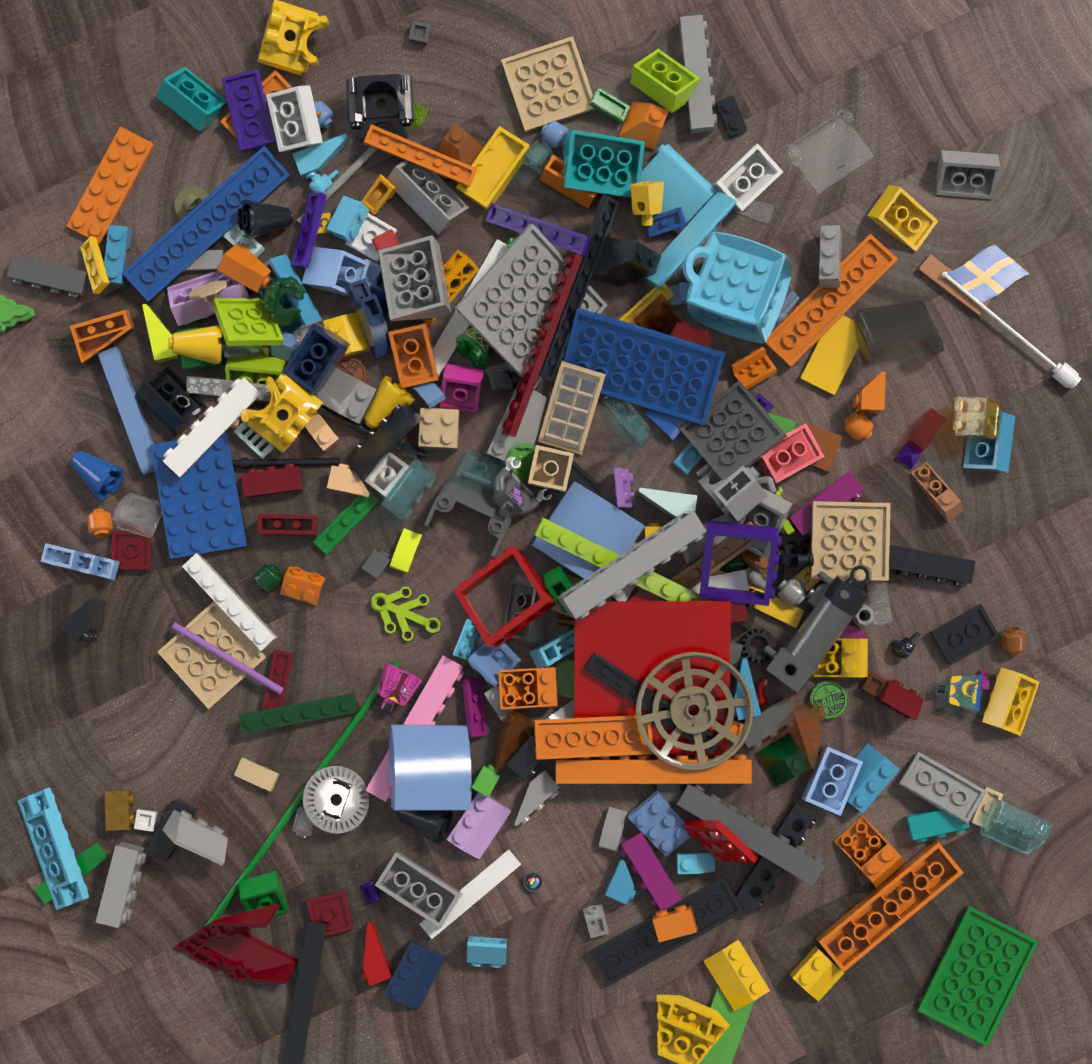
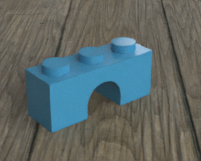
(115, 257)

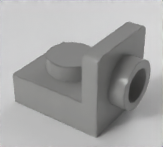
(595, 921)

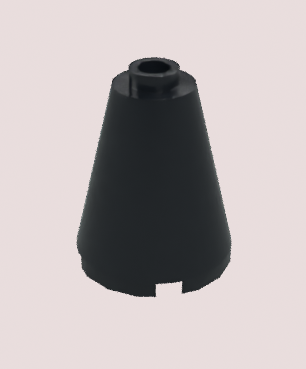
(262, 218)
(427, 822)

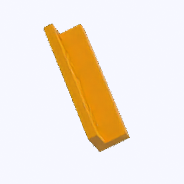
(454, 270)

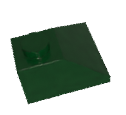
(783, 759)

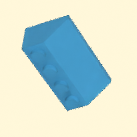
(281, 268)

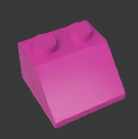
(462, 388)

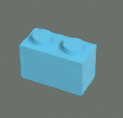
(348, 219)

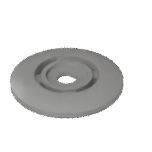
(353, 804)

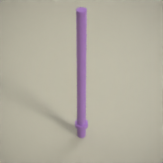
(227, 658)

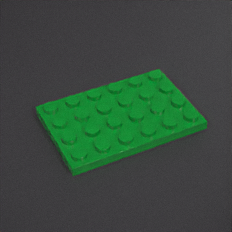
(977, 975)

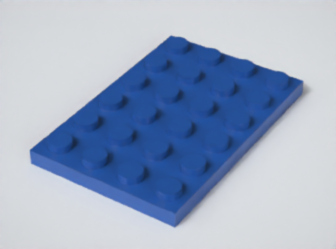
(201, 506)

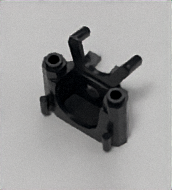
(389, 88)

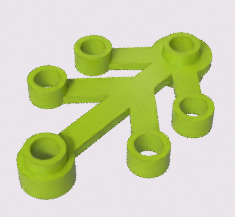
(402, 611)

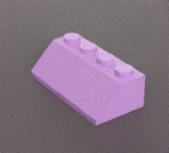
(188, 310)

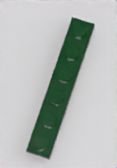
(297, 713)

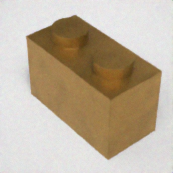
(119, 809)

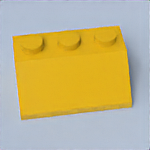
(1010, 701)
(736, 975)

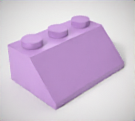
(479, 825)

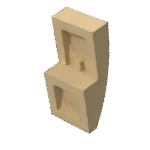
(256, 774)

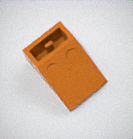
(527, 688)
(869, 851)

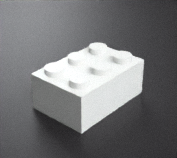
(294, 118)

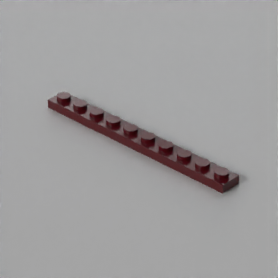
(544, 337)

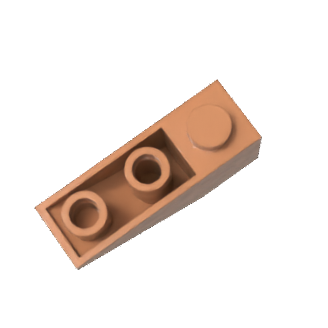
(938, 492)

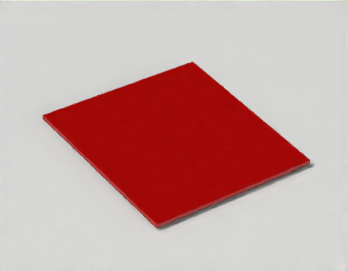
(639, 638)

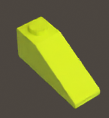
(158, 336)

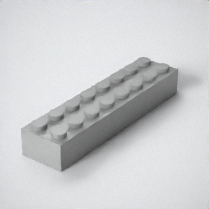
(631, 564)

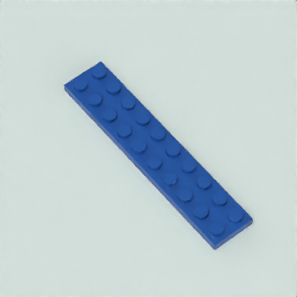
(204, 224)

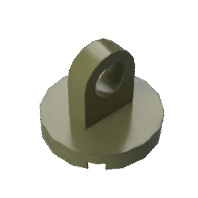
(188, 200)

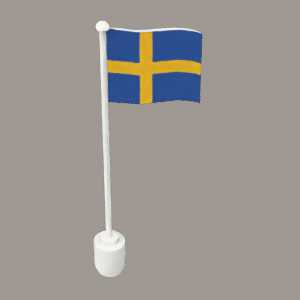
(987, 277)

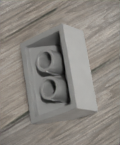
(967, 174)
(197, 836)

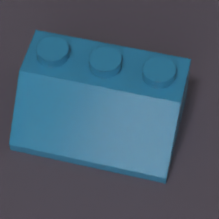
(992, 454)
(871, 779)

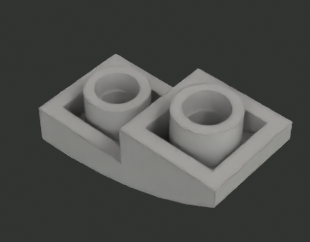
(613, 829)

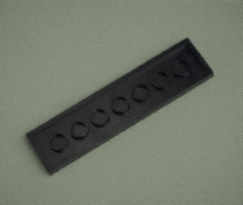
(640, 944)

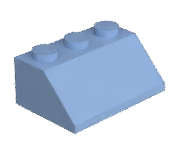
(832, 780)

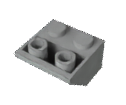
(740, 493)

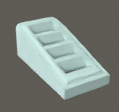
(265, 452)

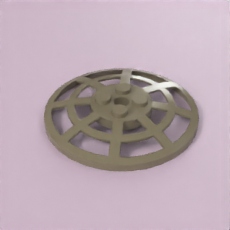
(703, 719)

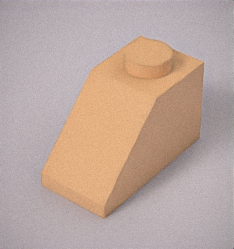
(322, 432)
(346, 481)

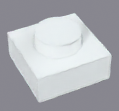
(145, 820)

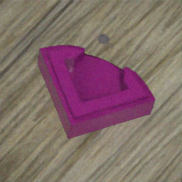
(985, 683)

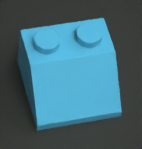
(486, 951)

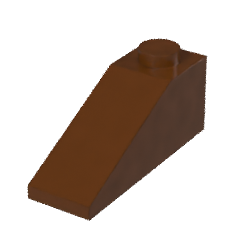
(512, 736)

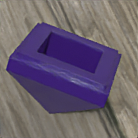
(909, 455)
(370, 891)

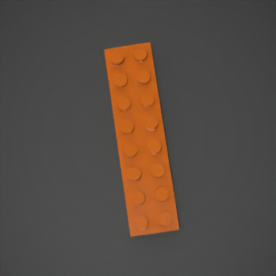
(827, 305)

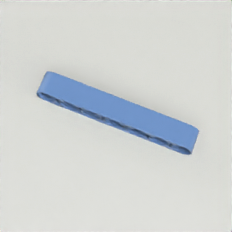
(128, 407)

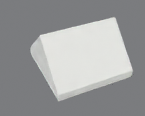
(386, 474)

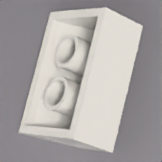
(748, 177)

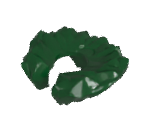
(272, 300)

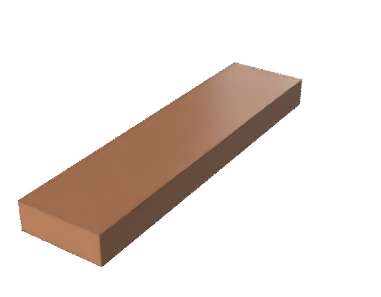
(933, 269)

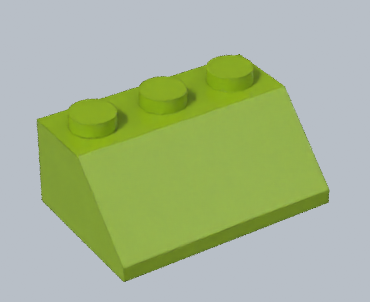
(664, 80)
(254, 368)

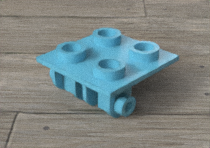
(467, 641)

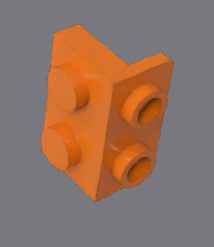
(753, 368)
(302, 585)

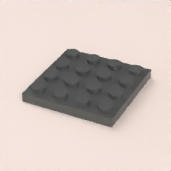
(734, 432)

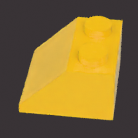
(816, 973)

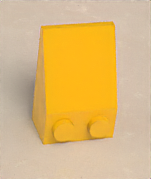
(902, 217)
(348, 328)

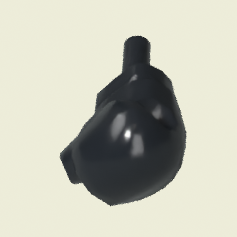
(905, 647)

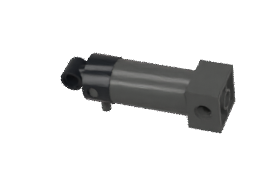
(820, 629)

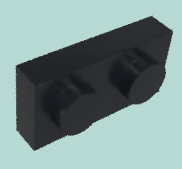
(731, 116)

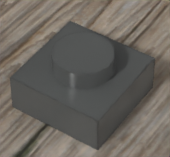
(419, 32)

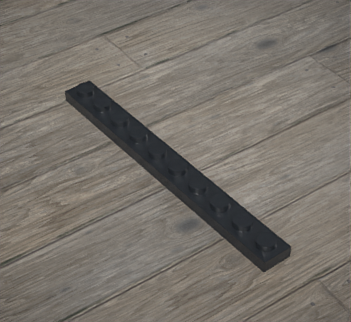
(598, 232)

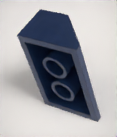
(316, 358)
(414, 974)

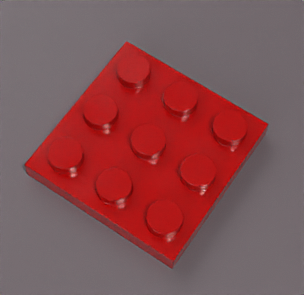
(720, 841)

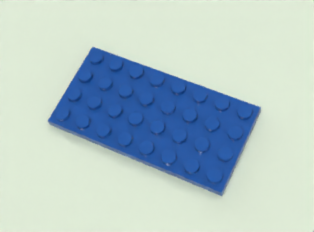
(646, 365)

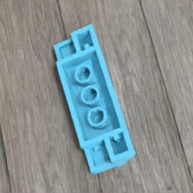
(691, 236)
(53, 848)

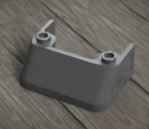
(476, 498)

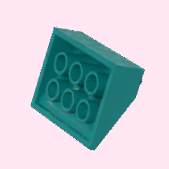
(602, 163)

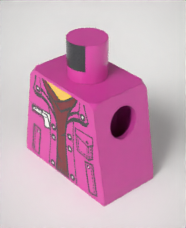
(396, 686)

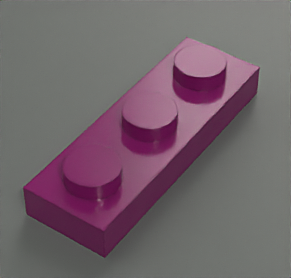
(474, 707)

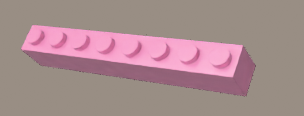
(424, 711)

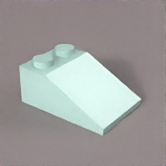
(669, 502)

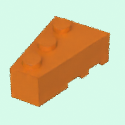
(100, 333)

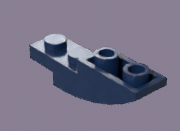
(372, 318)

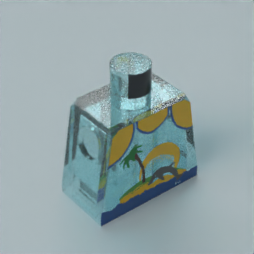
(962, 691)

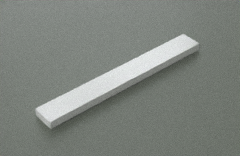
(447, 342)

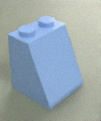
(333, 270)

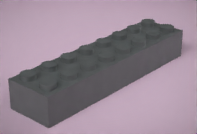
(753, 836)

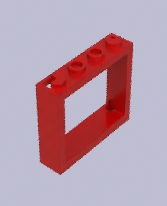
(523, 619)

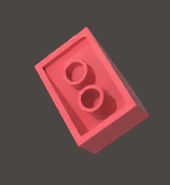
(791, 454)

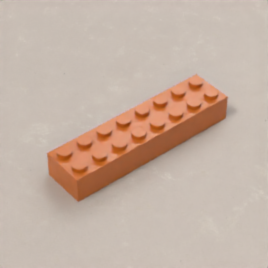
(889, 905)

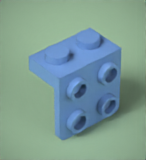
(489, 661)

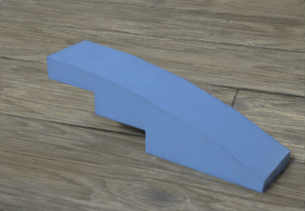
(80, 561)

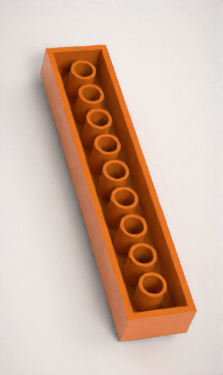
(651, 771)

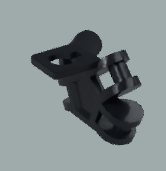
(793, 556)

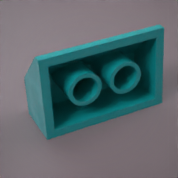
(191, 98)

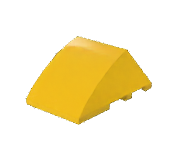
(687, 1029)

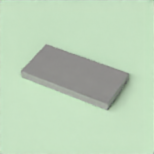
(942, 788)

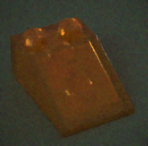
(810, 723)

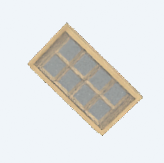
(571, 407)

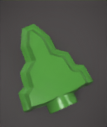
(12, 313)

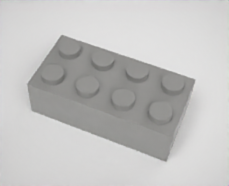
(121, 884)
(418, 889)

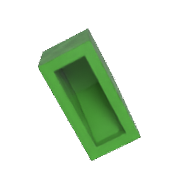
(486, 780)

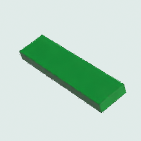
(345, 522)
(86, 861)

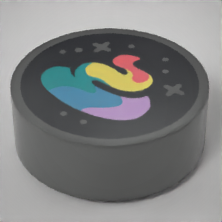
(533, 881)

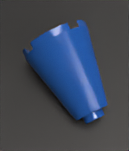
(97, 474)

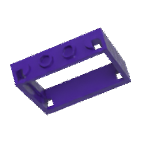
(746, 532)

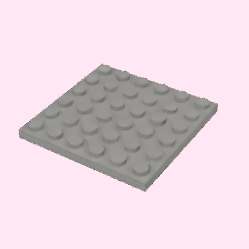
(515, 294)

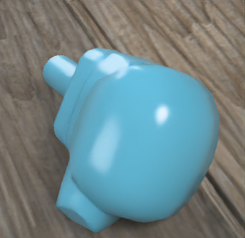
(321, 183)

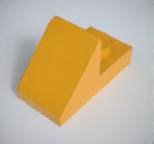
(378, 194)

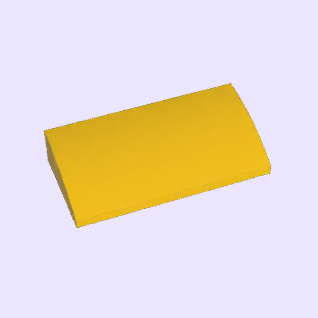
(495, 168)

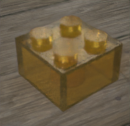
(974, 417)

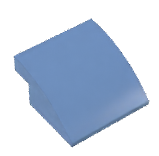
(593, 519)
(429, 767)

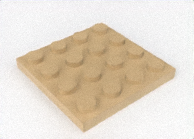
(548, 84)
(849, 537)
(201, 670)

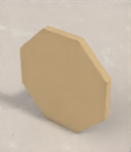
(208, 289)

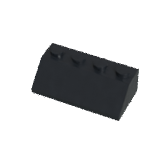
(383, 440)

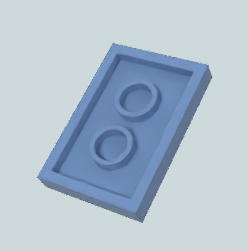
(660, 823)

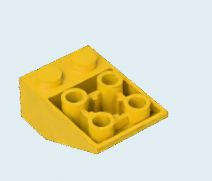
(845, 659)

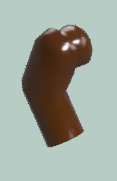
(566, 621)

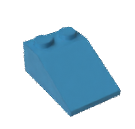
(737, 692)

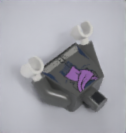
(513, 494)

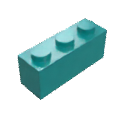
(932, 823)

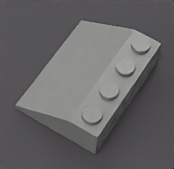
(415, 280)

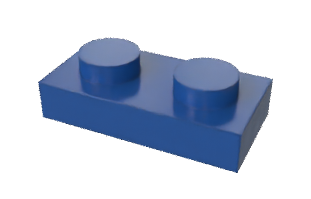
(667, 221)

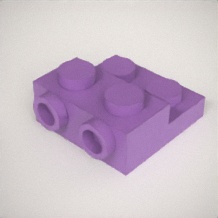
(623, 496)

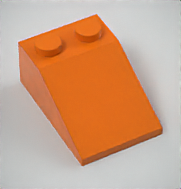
(414, 355)

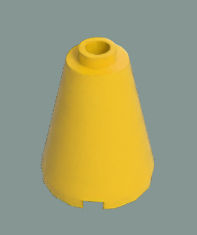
(198, 344)
(384, 401)

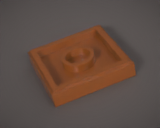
(828, 443)

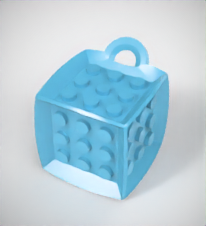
(737, 286)

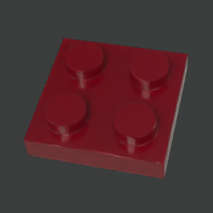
(131, 550)
(332, 910)

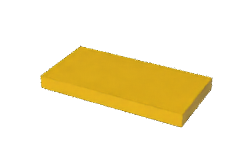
(832, 356)

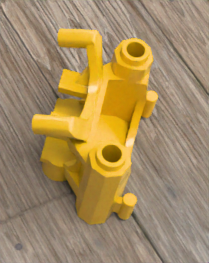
(285, 54)
(295, 400)

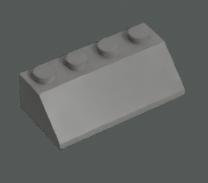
(427, 195)
(528, 429)

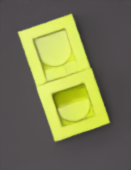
(405, 550)

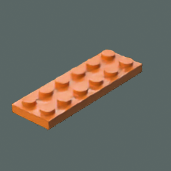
(110, 185)
(590, 737)

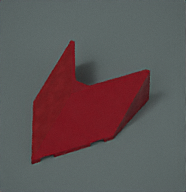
(232, 948)

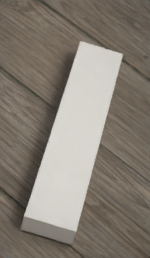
(477, 889)

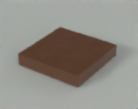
(658, 316)

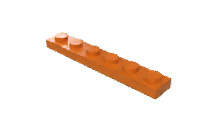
(420, 155)

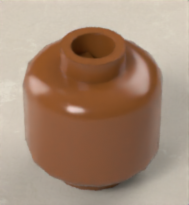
(1013, 641)

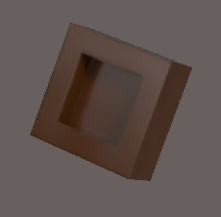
(874, 685)

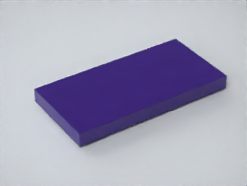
(249, 110)

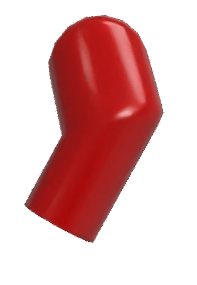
(759, 689)

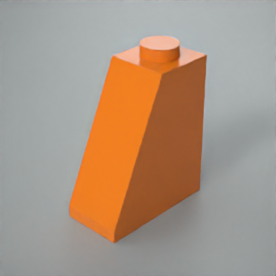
(245, 268)

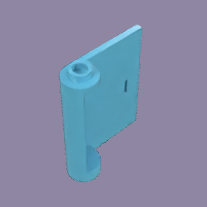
(682, 183)

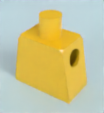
(647, 200)

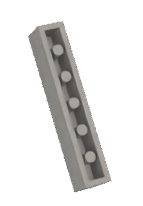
(695, 60)

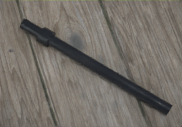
(245, 462)

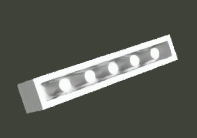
(211, 428)
(230, 602)

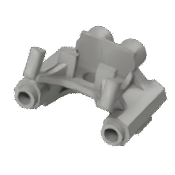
(711, 480)

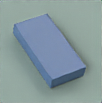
(429, 393)

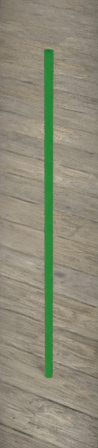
(295, 804)

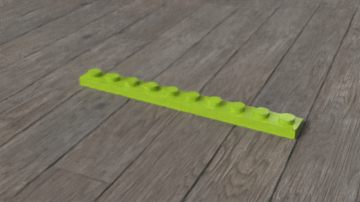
(601, 556)

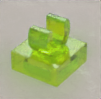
(420, 114)

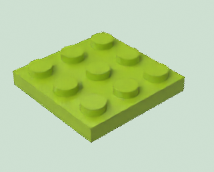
(245, 322)

